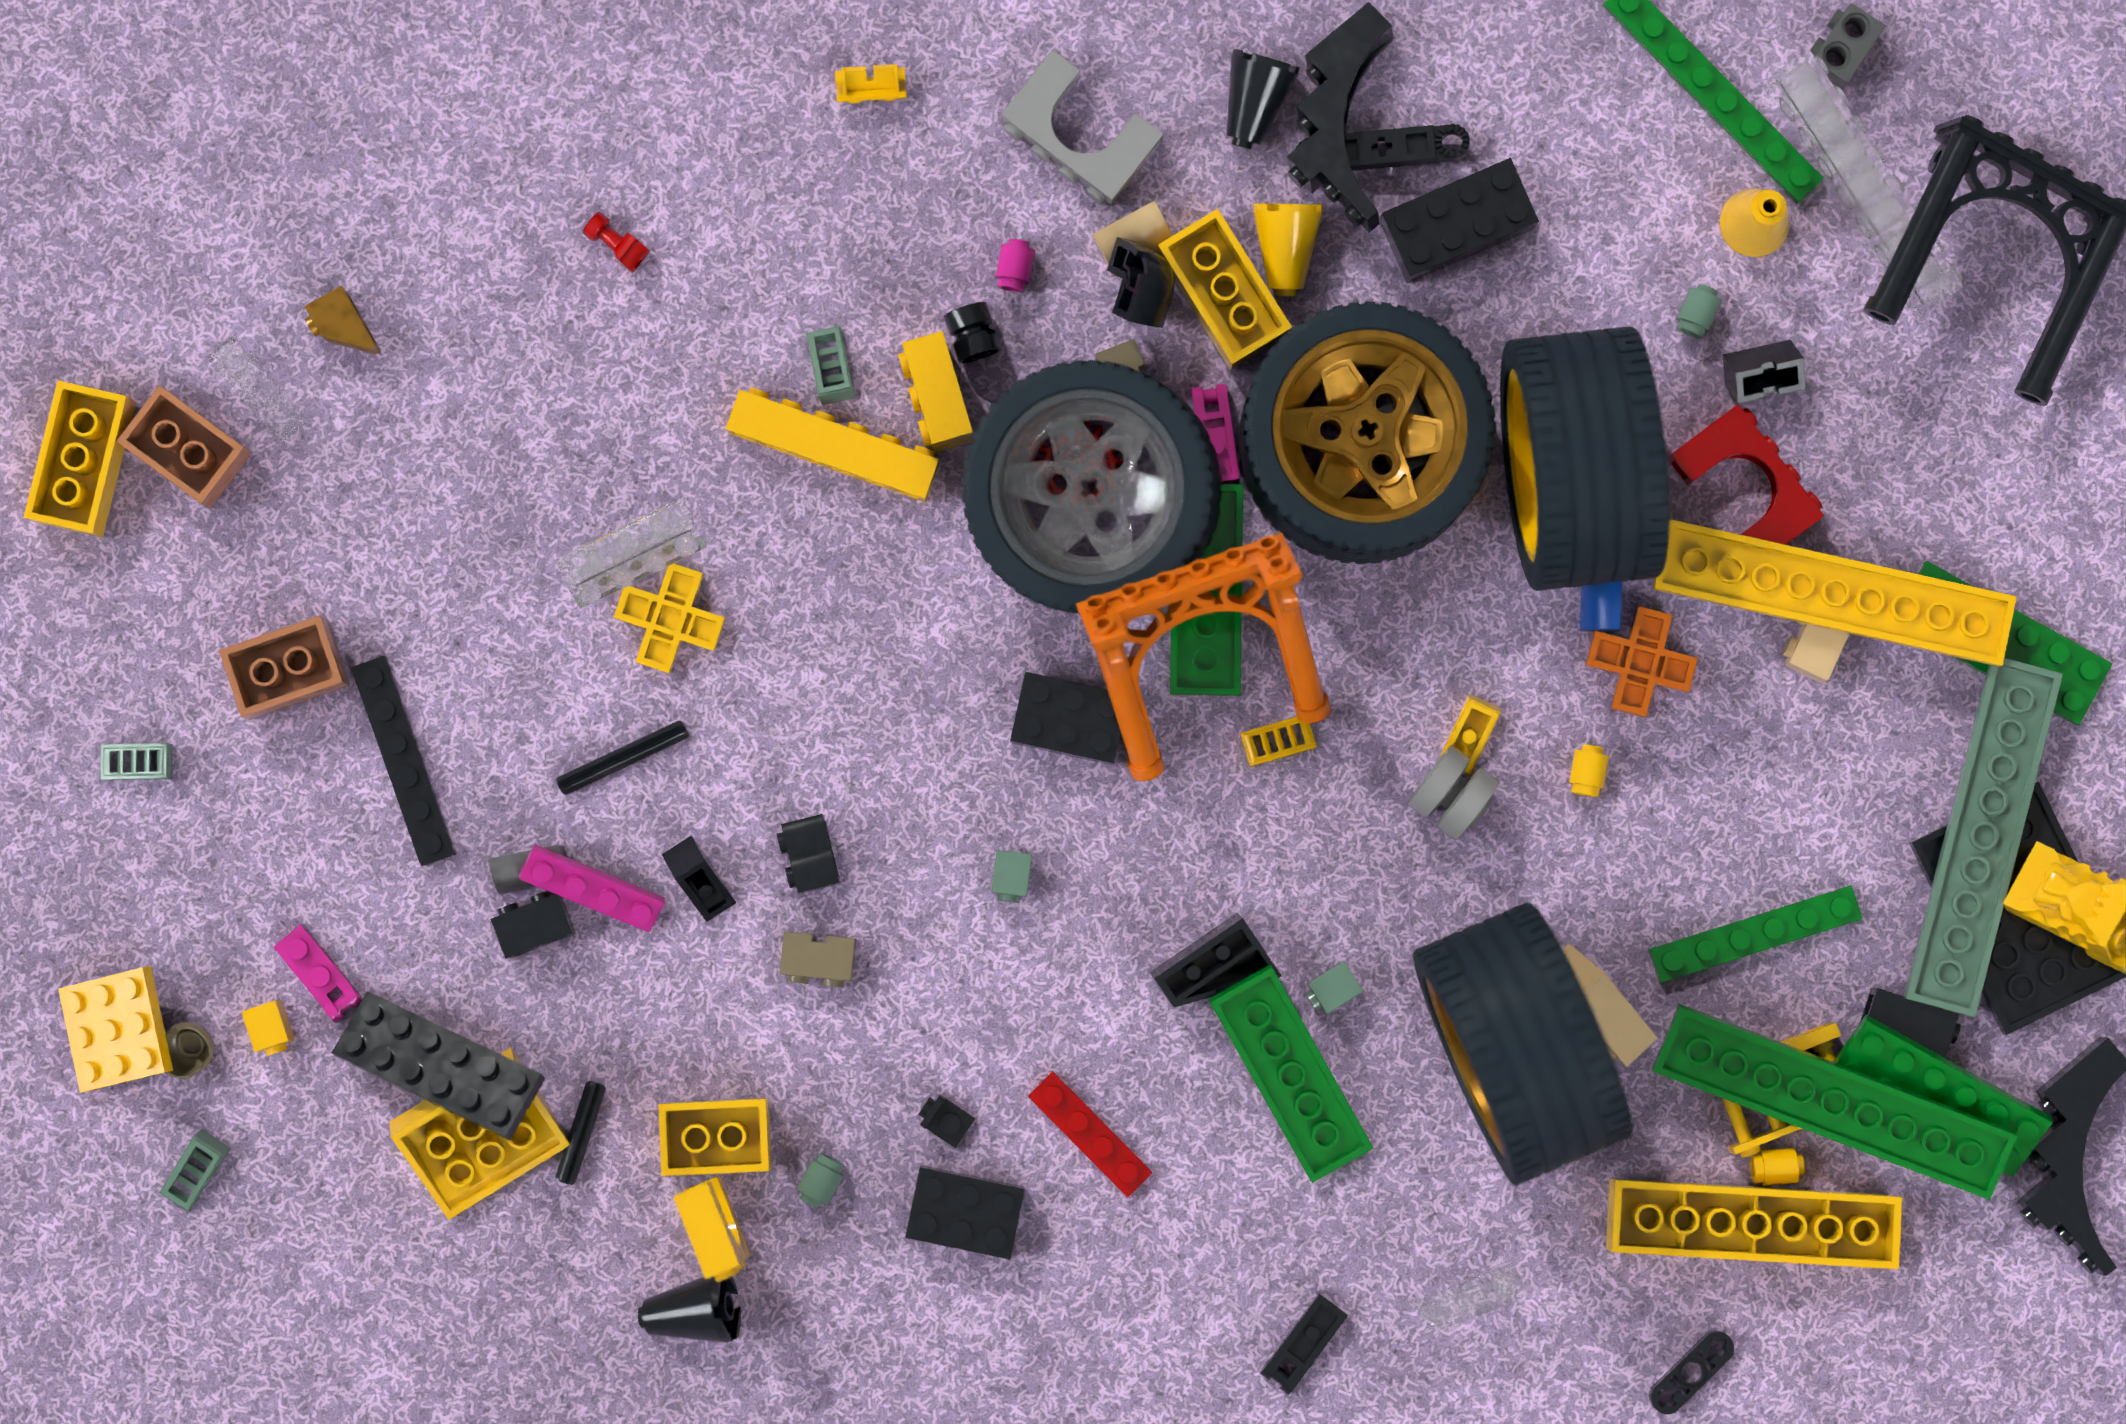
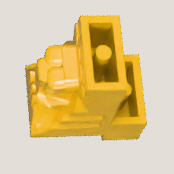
(2072, 904)

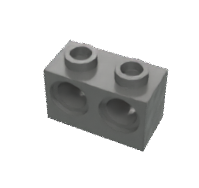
(1849, 49)

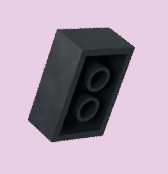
(1066, 719)
(965, 1212)

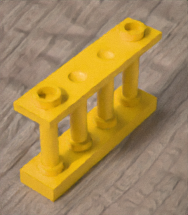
(1820, 1041)

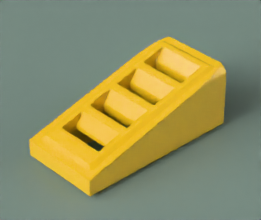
(1250, 748)

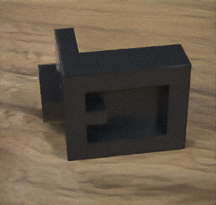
(945, 1120)

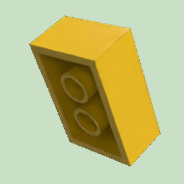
(935, 392)
(715, 1136)

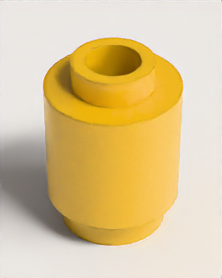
(1588, 771)
(1776, 1166)

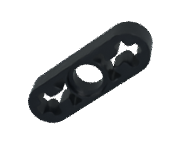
(1665, 1383)

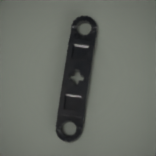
(1408, 145)

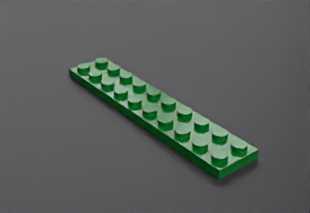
(1834, 1101)

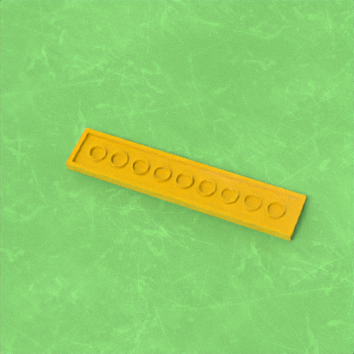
(1836, 593)

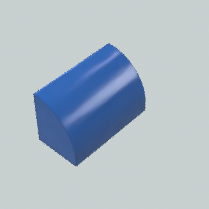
(1601, 607)

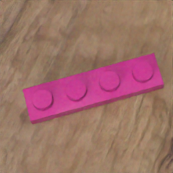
(591, 888)

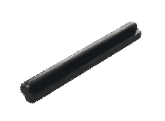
(622, 757)

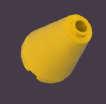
(1755, 222)
(1287, 242)

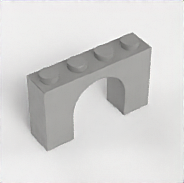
(1102, 172)

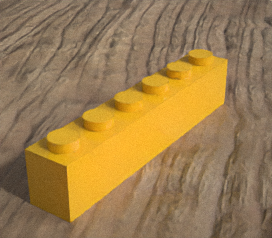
(833, 445)

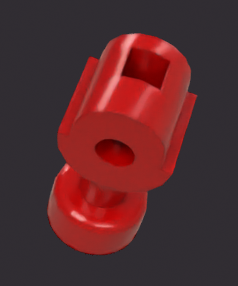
(626, 248)

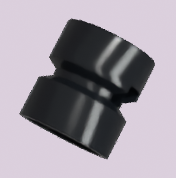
(972, 332)

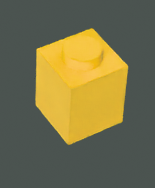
(268, 1027)

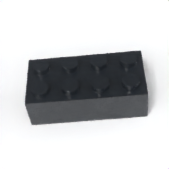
(1458, 220)

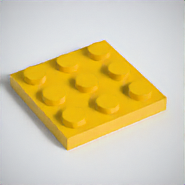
(115, 1029)

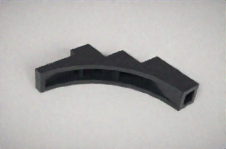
(1336, 69)
(2059, 1197)

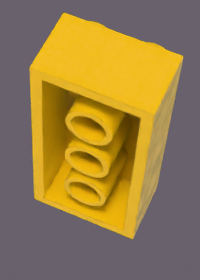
(1224, 289)
(79, 459)

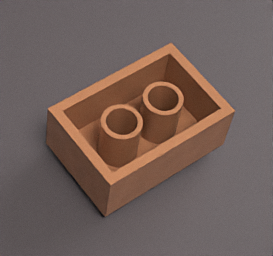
(184, 447)
(284, 667)

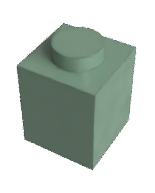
(1011, 875)
(1333, 988)

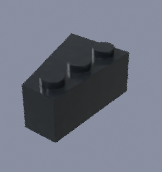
(1212, 963)

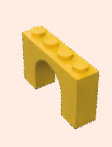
(713, 1229)

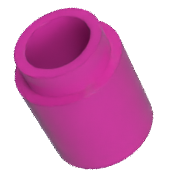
(1015, 265)

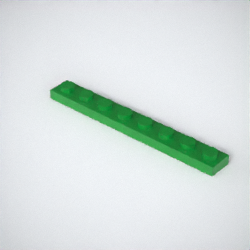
(1716, 95)

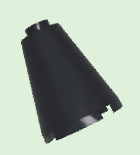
(1256, 95)
(694, 1311)

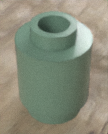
(1698, 311)
(820, 1181)

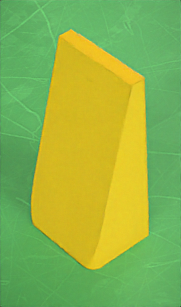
(1473, 729)

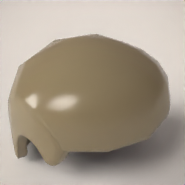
(192, 1036)

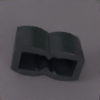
(809, 854)

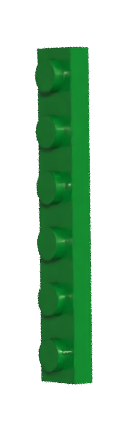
(1755, 934)

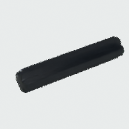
(580, 1132)

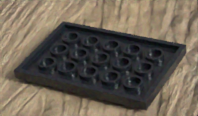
(2029, 966)

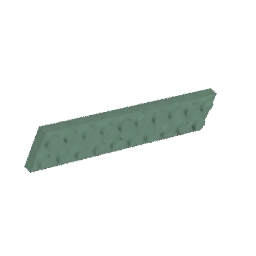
(1983, 837)

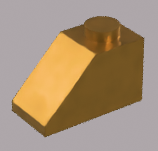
(340, 322)

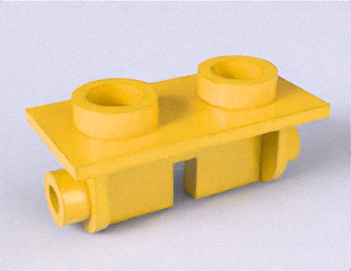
(886, 85)

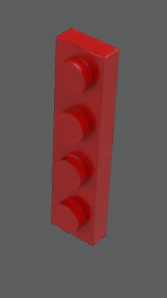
(1090, 1134)

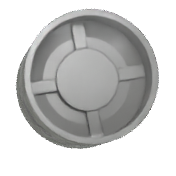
(1462, 799)

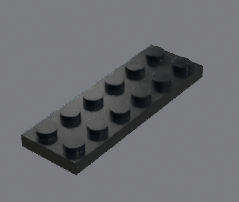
(438, 1065)

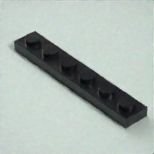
(403, 761)

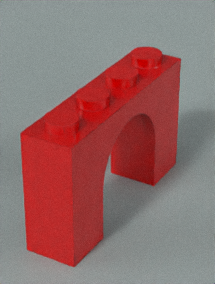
(1737, 436)

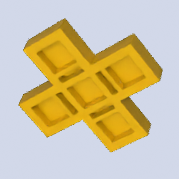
(669, 618)

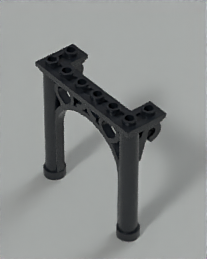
(2082, 280)

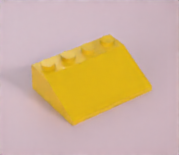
(466, 1162)

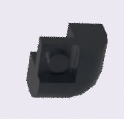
(1145, 283)

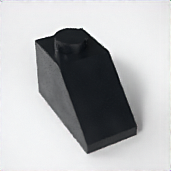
(698, 878)

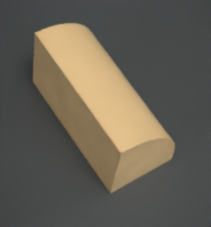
(1143, 226)

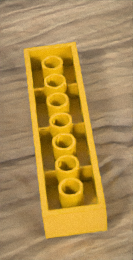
(1754, 1223)

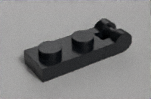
(1304, 1342)

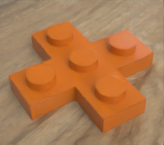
(1641, 661)

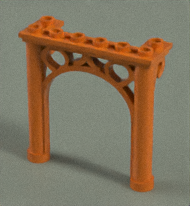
(1185, 588)

